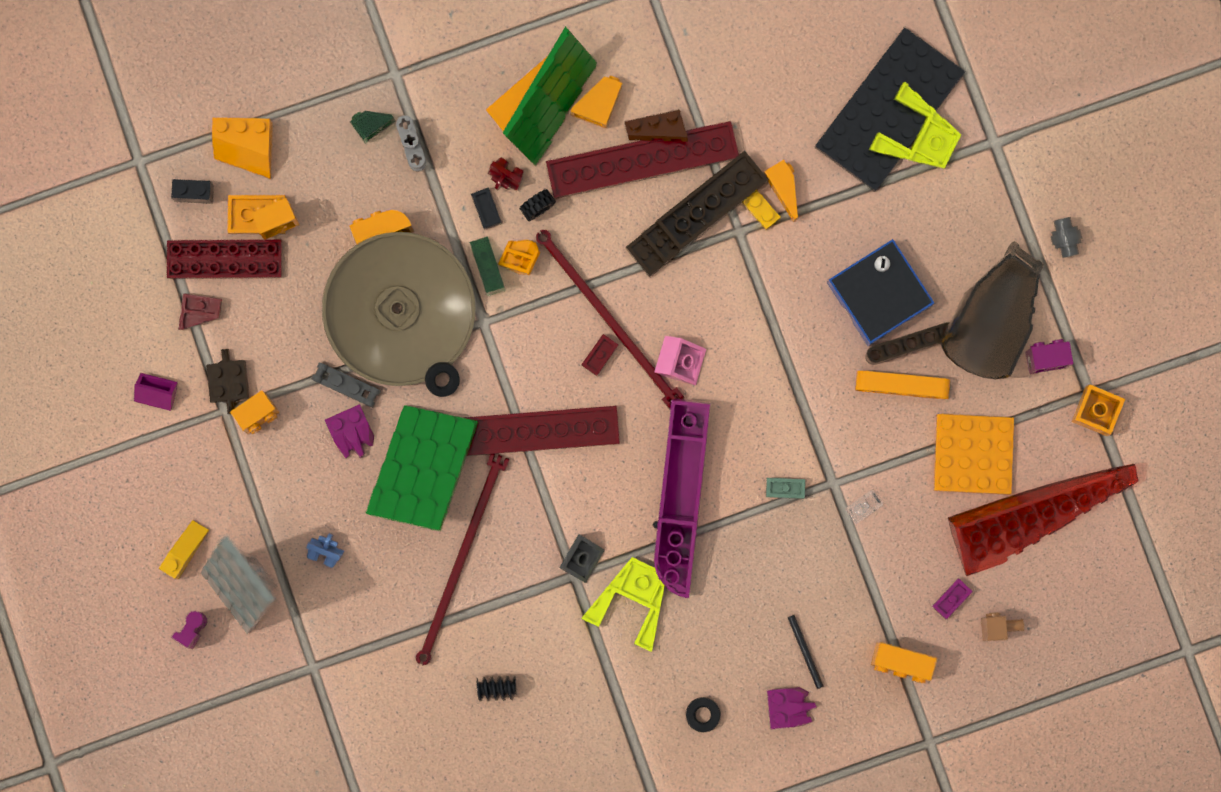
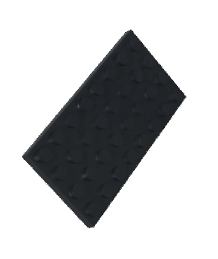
(875, 110)

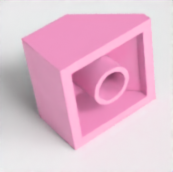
(680, 360)

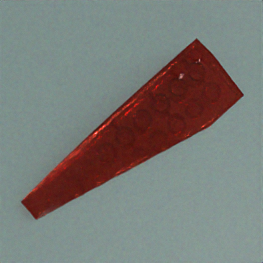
(1008, 525)

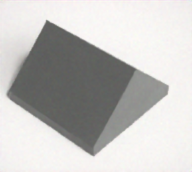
(581, 558)

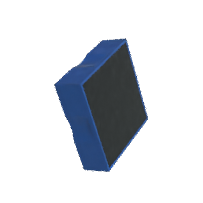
(880, 299)

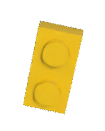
(761, 210)

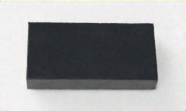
(486, 208)

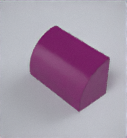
(155, 391)

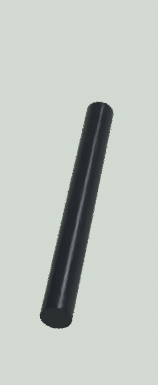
(805, 651)

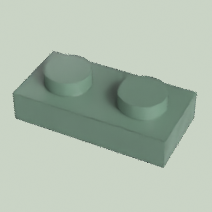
(785, 488)

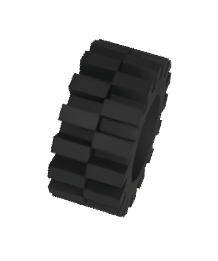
(537, 205)

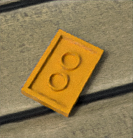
(240, 209)

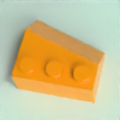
(244, 143)

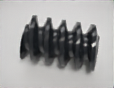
(496, 688)

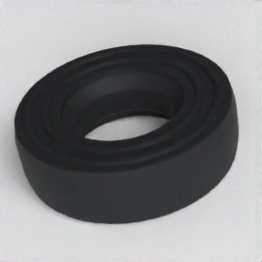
(448, 389)
(694, 706)

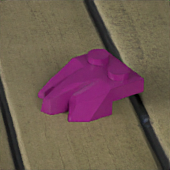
(350, 431)
(788, 707)

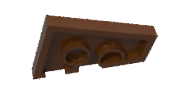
(661, 126)

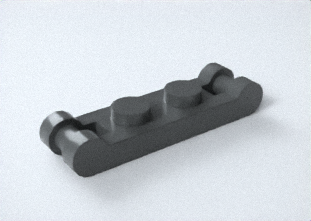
(345, 385)

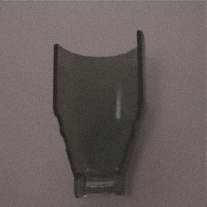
(995, 317)

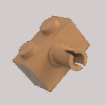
(996, 627)

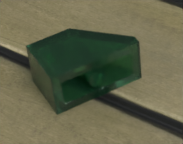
(370, 124)

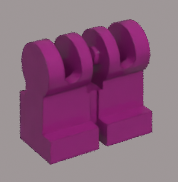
(190, 633)

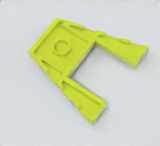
(934, 142)
(639, 583)

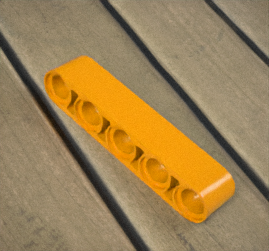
(902, 384)

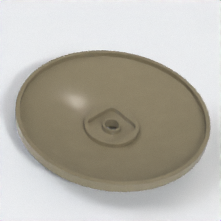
(434, 313)

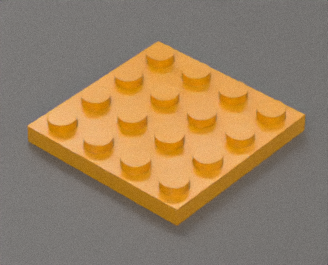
(973, 454)

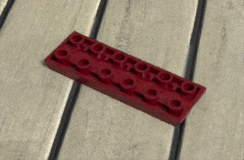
(224, 259)

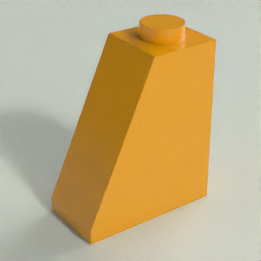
(598, 102)

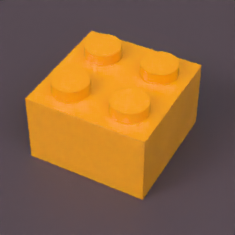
(274, 218)
(1098, 410)
(255, 413)

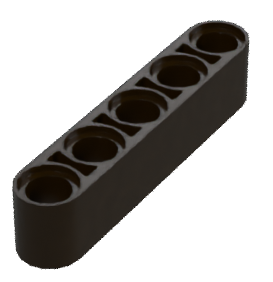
(901, 345)

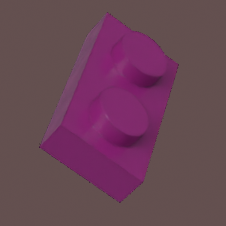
(952, 598)

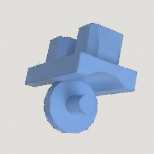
(326, 547)

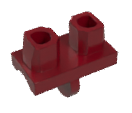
(504, 177)

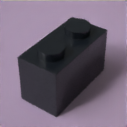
(192, 191)

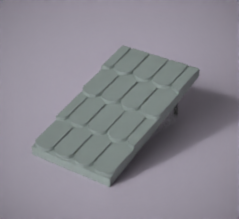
(240, 583)

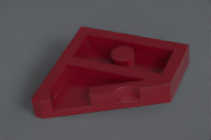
(198, 310)

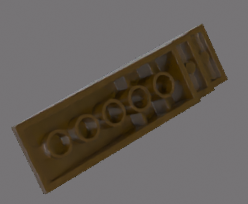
(696, 214)

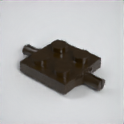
(227, 381)

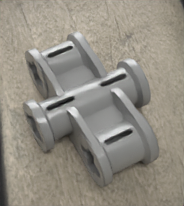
(407, 136)

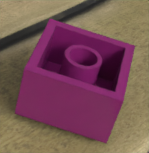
(1049, 357)

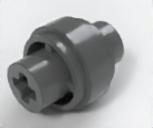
(1066, 237)

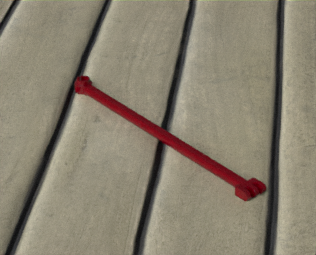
(609, 319)
(462, 556)

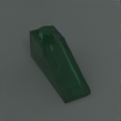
(487, 266)

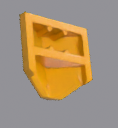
(520, 256)

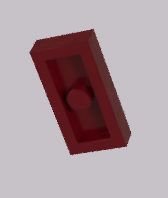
(599, 355)

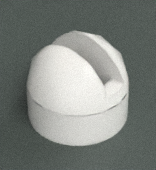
(878, 262)

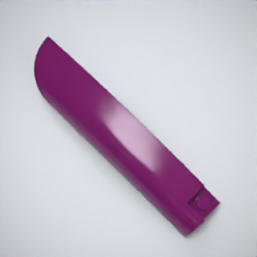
(681, 494)

